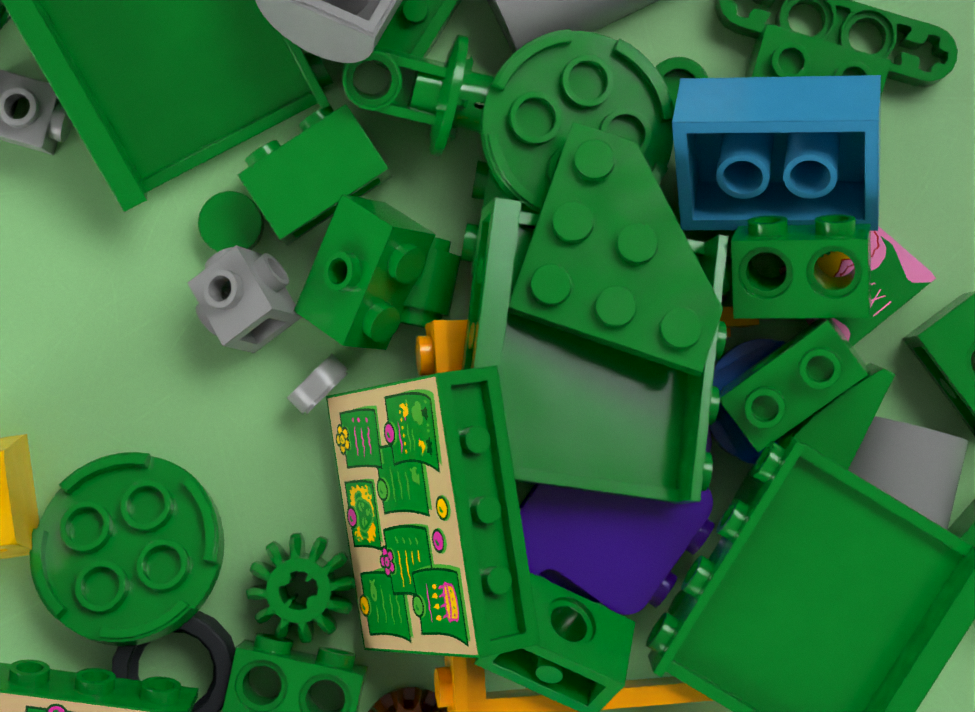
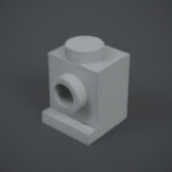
(46, 118)

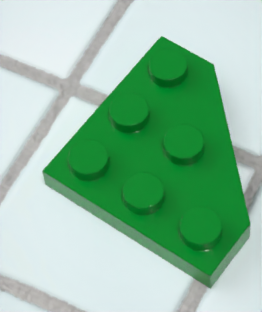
(615, 259)

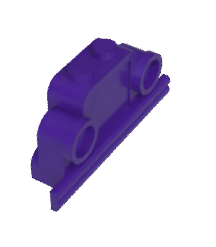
(611, 544)

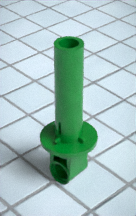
(427, 91)

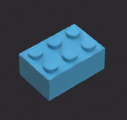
(777, 149)

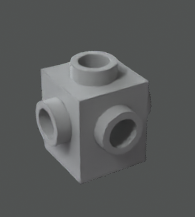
(243, 298)

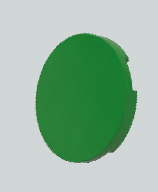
(565, 81)
(127, 549)

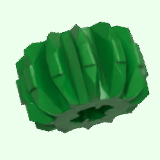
(285, 572)

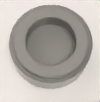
(318, 384)

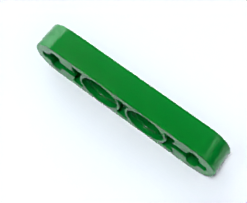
(837, 20)

